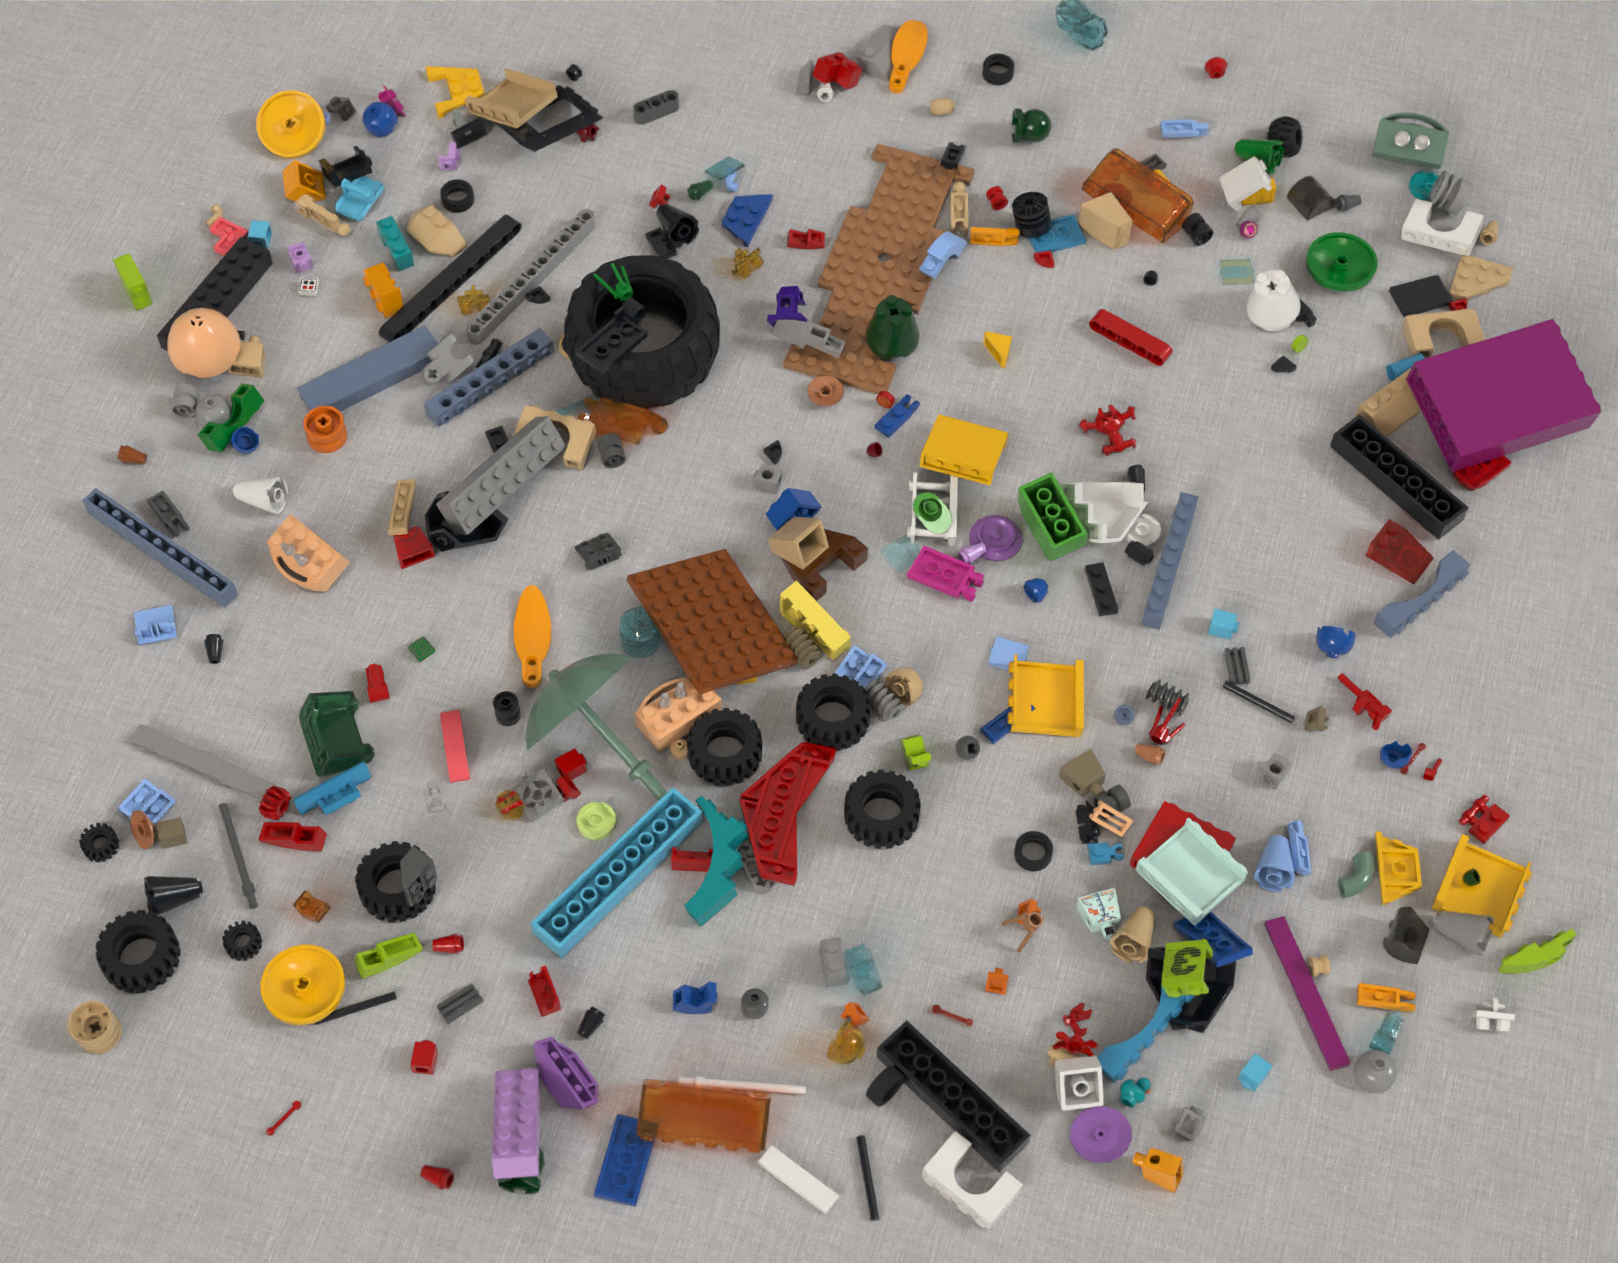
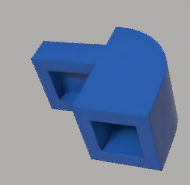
(695, 1000)

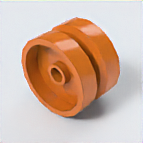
(325, 429)

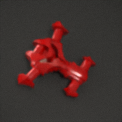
(1110, 424)

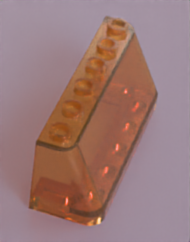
(1145, 196)
(703, 1115)

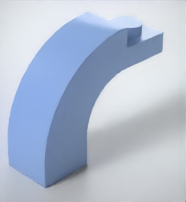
(939, 252)

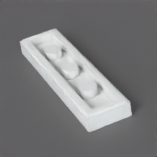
(798, 1180)

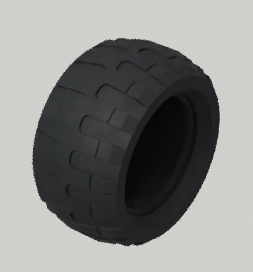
(657, 375)

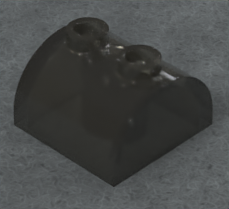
(1310, 198)
(1406, 936)

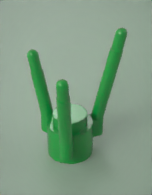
(623, 289)

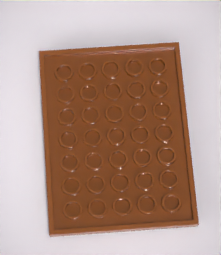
(712, 620)

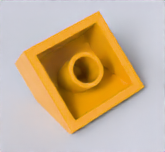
(302, 180)

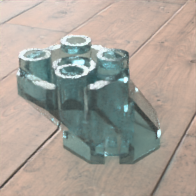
(1081, 23)

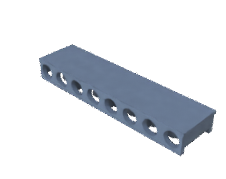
(370, 372)

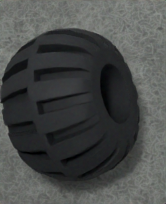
(1289, 132)

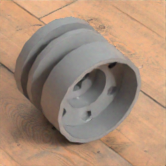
(1448, 191)

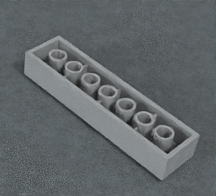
(501, 475)

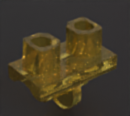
(742, 267)
(473, 298)

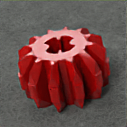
(274, 803)

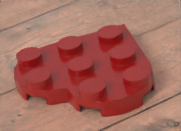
(1482, 473)

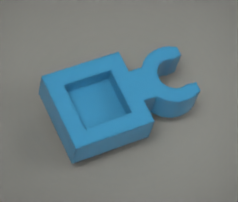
(1101, 853)

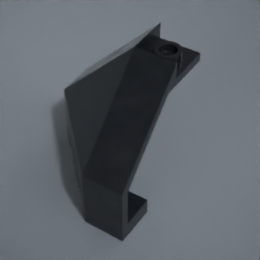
(443, 537)
(1202, 1008)

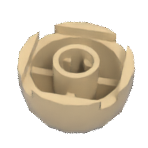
(905, 685)

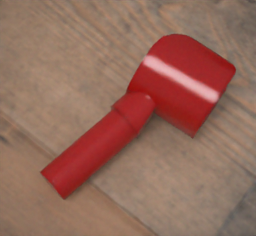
(1429, 773)

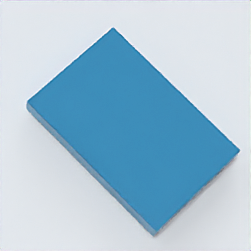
(1063, 234)

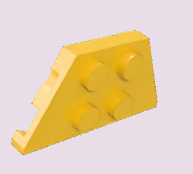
(1397, 868)

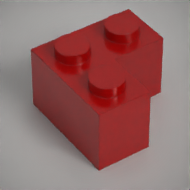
(838, 69)

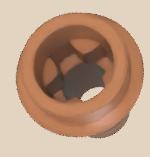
(1151, 753)

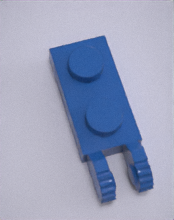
(896, 416)

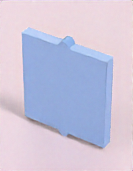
(1004, 651)

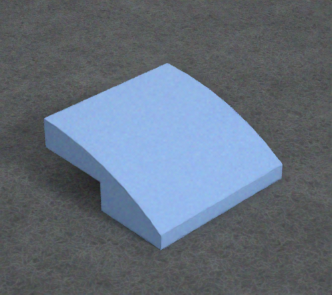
(861, 666)
(149, 799)

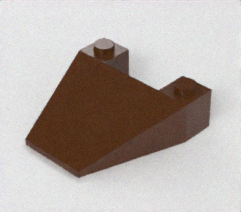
(841, 546)

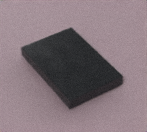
(1420, 295)

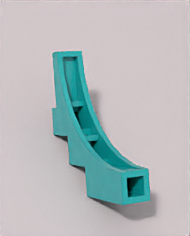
(718, 887)

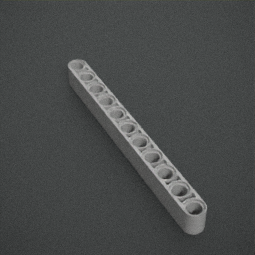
(530, 277)

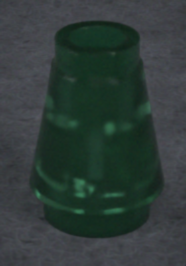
(698, 190)

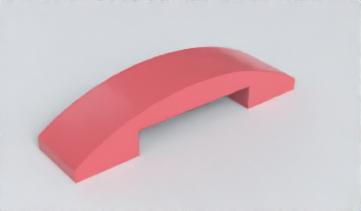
(454, 746)

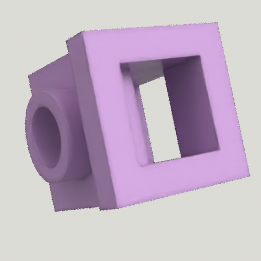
(300, 257)

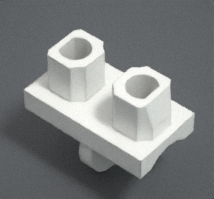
(1503, 1020)

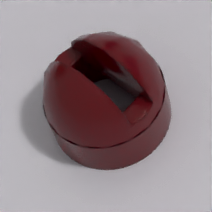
(874, 449)

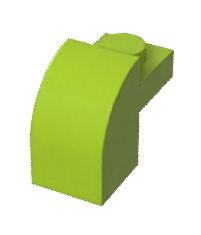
(914, 752)

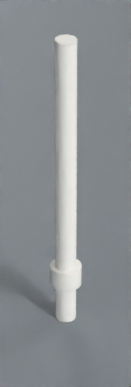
(754, 1086)

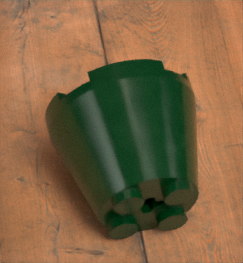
(892, 329)

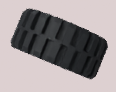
(836, 690)
(724, 724)
(886, 786)
(382, 904)
(125, 931)

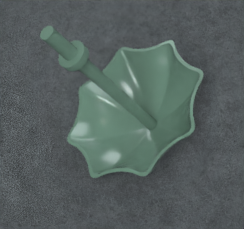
(569, 691)

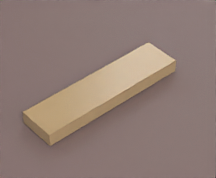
(402, 507)

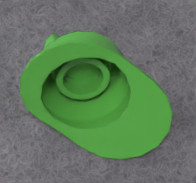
(932, 512)

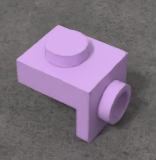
(450, 162)

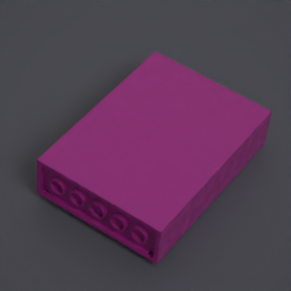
(1503, 395)

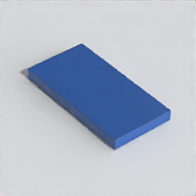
(1223, 941)
(624, 1163)

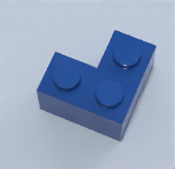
(792, 504)

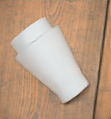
(825, 92)

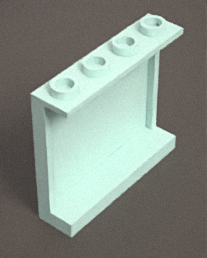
(1192, 872)

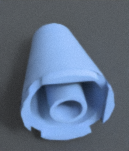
(1275, 865)

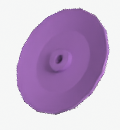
(999, 535)
(1101, 1134)

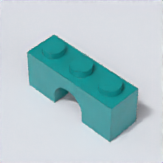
(394, 240)

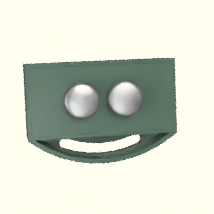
(1410, 141)

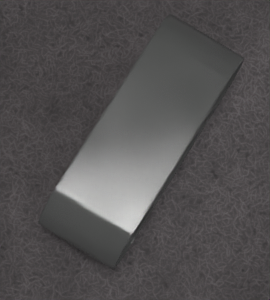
(656, 107)

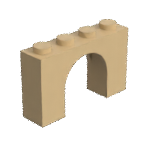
(1461, 322)
(580, 433)

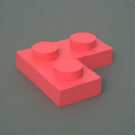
(228, 233)

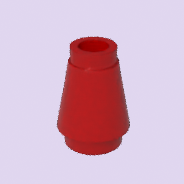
(449, 944)
(438, 1176)

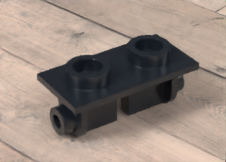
(1090, 830)

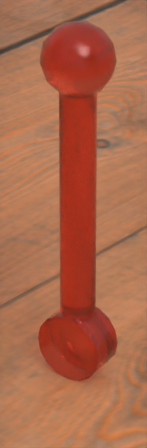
(1421, 746)
(936, 1009)

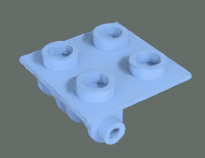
(155, 625)

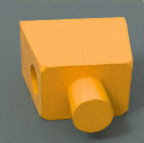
(1160, 1168)

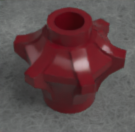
(588, 133)

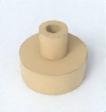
(679, 749)

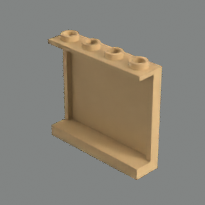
(513, 99)

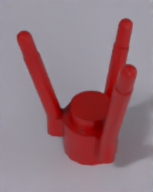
(1160, 734)

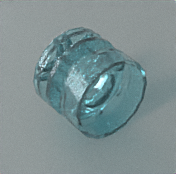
(638, 633)

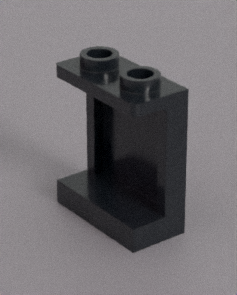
(347, 169)

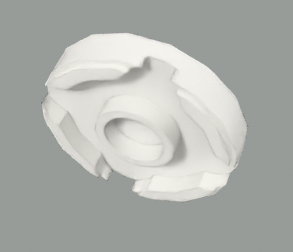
(1145, 530)

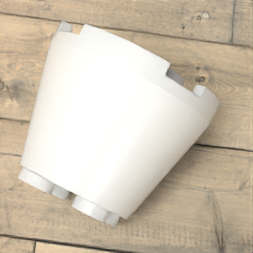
(1273, 301)

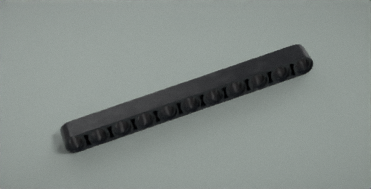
(450, 279)

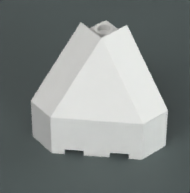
(1106, 507)

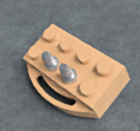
(306, 555)
(673, 712)

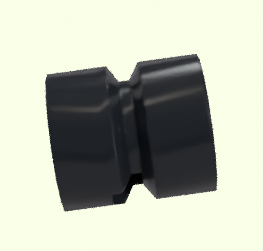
(1197, 229)
(506, 708)

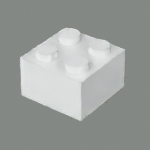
(1079, 1083)

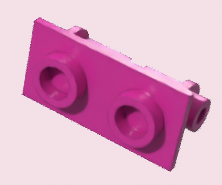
(388, 97)

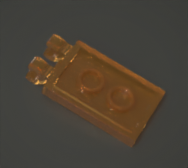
(617, 418)

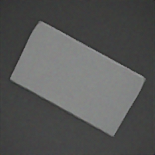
(805, 79)

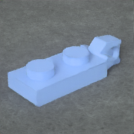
(1183, 128)
(1299, 848)

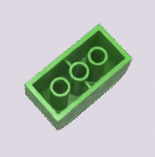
(1051, 517)

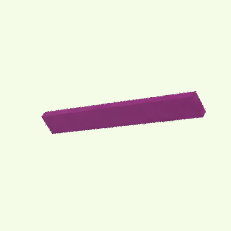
(1307, 993)

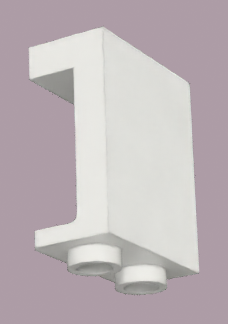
(1245, 181)

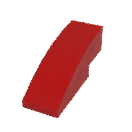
(293, 836)

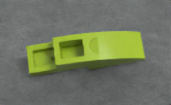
(1537, 957)

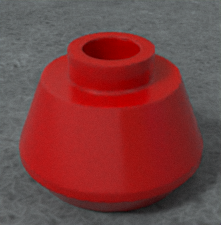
(1216, 67)

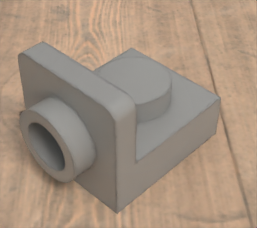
(1190, 1122)

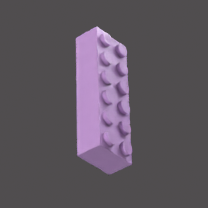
(516, 1123)

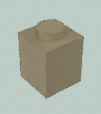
(170, 833)

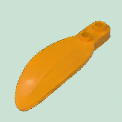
(907, 52)
(532, 634)

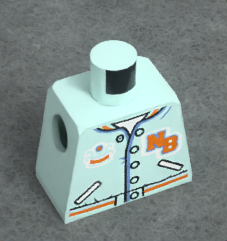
(1100, 911)

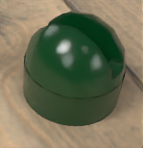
(1471, 877)

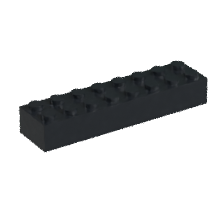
(226, 283)
(1399, 477)
(954, 1096)

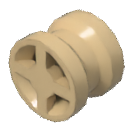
(1319, 965)

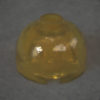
(847, 1044)

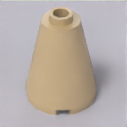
(1134, 936)

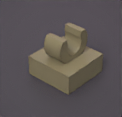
(1315, 719)

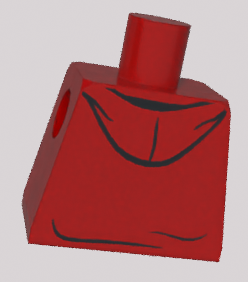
(413, 547)

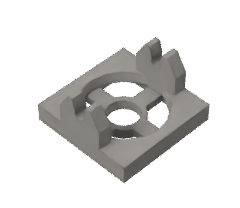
(545, 803)

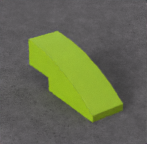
(387, 955)

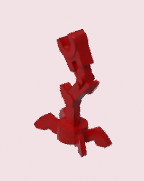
(1075, 1043)

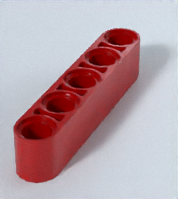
(1130, 337)

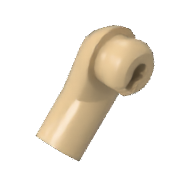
(217, 212)

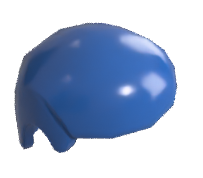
(245, 440)
(1395, 755)

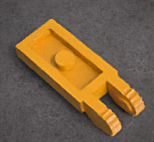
(994, 236)
(1384, 997)

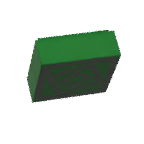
(421, 649)

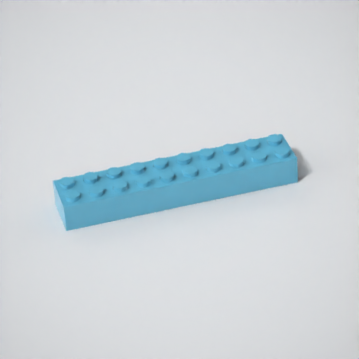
(616, 872)

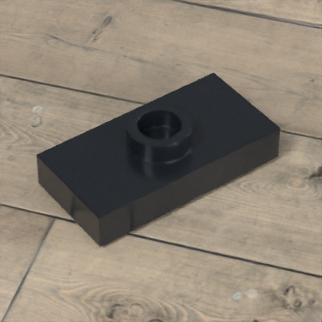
(660, 243)

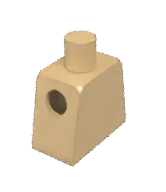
(250, 359)

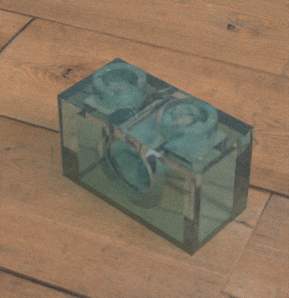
(863, 969)

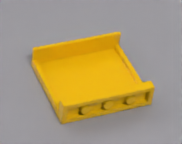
(963, 449)
(1053, 691)
(1496, 893)

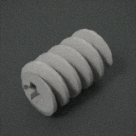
(882, 701)

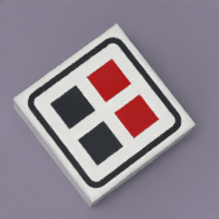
(308, 287)

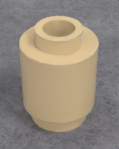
(941, 106)

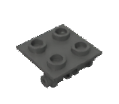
(599, 548)

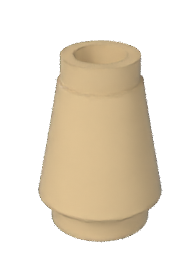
(1490, 233)

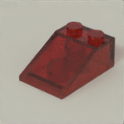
(1399, 552)

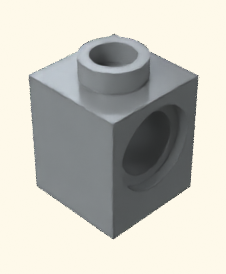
(769, 485)
(1277, 764)

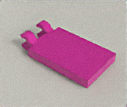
(945, 574)

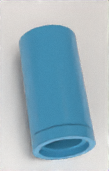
(1397, 368)

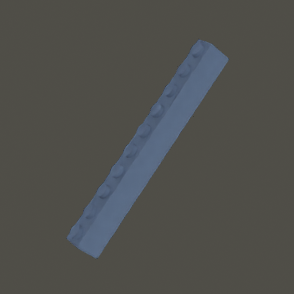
(160, 548)

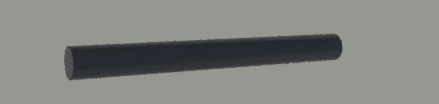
(1259, 702)
(359, 1007)
(871, 1198)

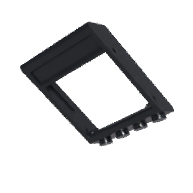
(534, 141)

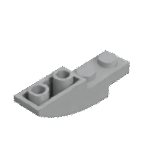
(805, 333)

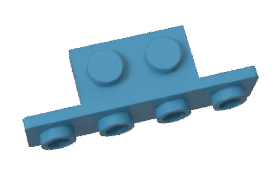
(334, 792)

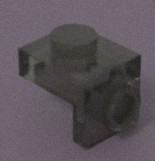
(341, 106)

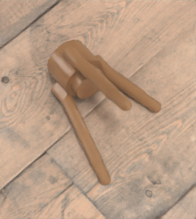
(1030, 922)

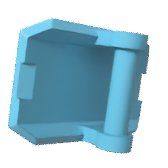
(357, 197)

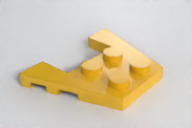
(461, 84)

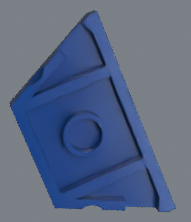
(746, 215)

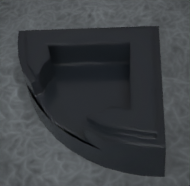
(538, 296)
(1283, 365)
(773, 452)

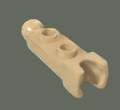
(959, 208)
(318, 213)

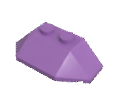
(565, 1075)

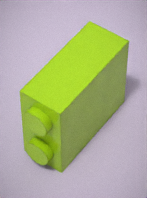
(132, 281)

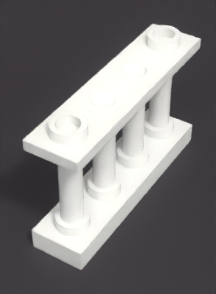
(950, 502)

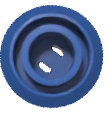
(1036, 589)

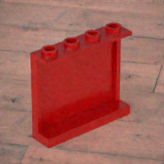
(1166, 823)

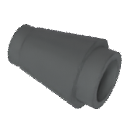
(1346, 202)

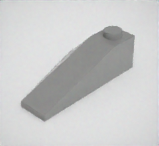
(876, 55)

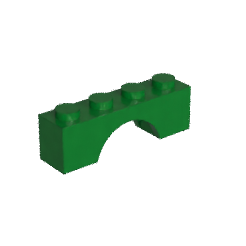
(245, 403)

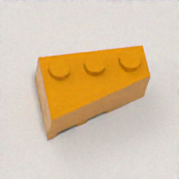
(383, 290)

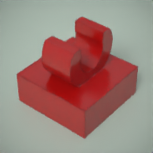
(659, 196)
(568, 787)

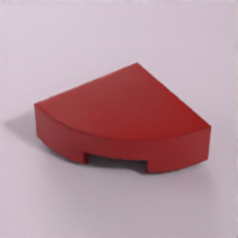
(1044, 259)
(1458, 305)

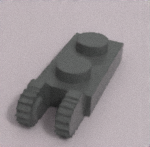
(167, 512)

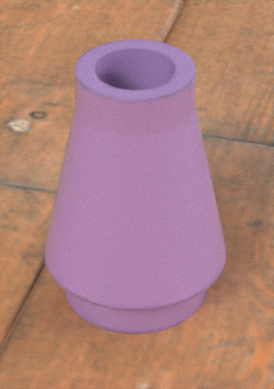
(971, 553)

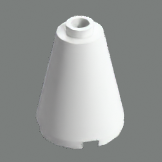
(263, 493)

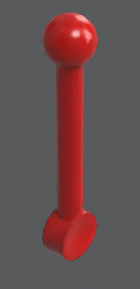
(296, 1106)

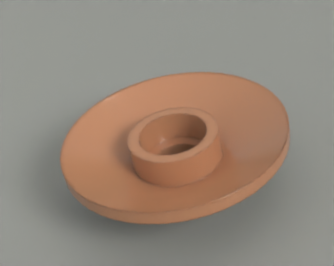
(825, 385)
(142, 829)

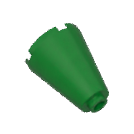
(1266, 150)

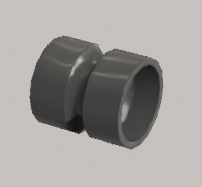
(611, 450)
(1115, 797)

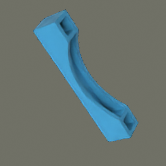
(1118, 1057)

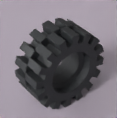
(97, 832)
(247, 950)

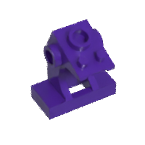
(792, 297)

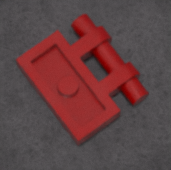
(1488, 823)

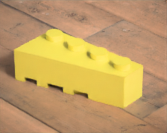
(804, 612)

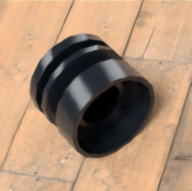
(1031, 214)

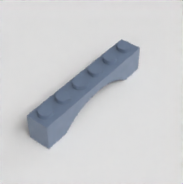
(1397, 615)

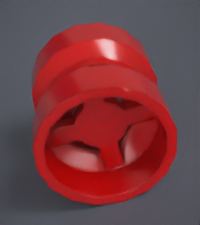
(998, 200)

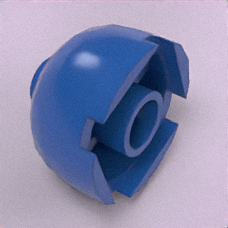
(379, 119)
(1334, 641)

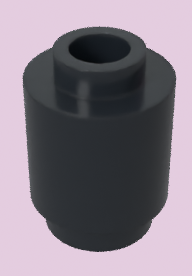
(1139, 553)

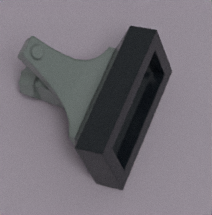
(466, 130)

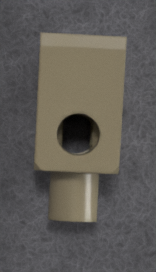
(1084, 774)

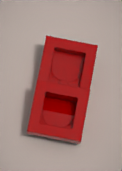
(810, 240)

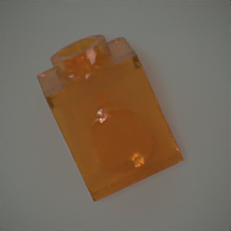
(311, 907)

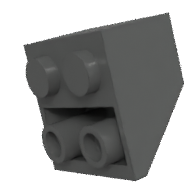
(417, 875)

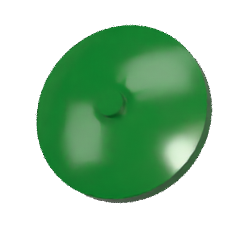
(1341, 261)

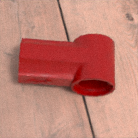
(377, 686)

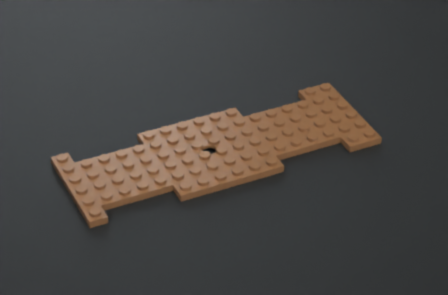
(895, 224)

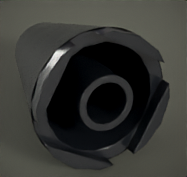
(677, 224)
(170, 892)

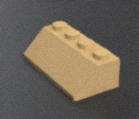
(1390, 406)

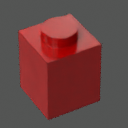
(571, 764)
(424, 1057)

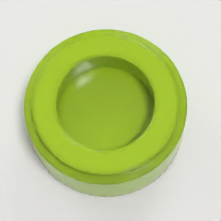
(1299, 343)

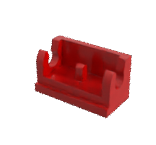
(691, 860)
(544, 992)

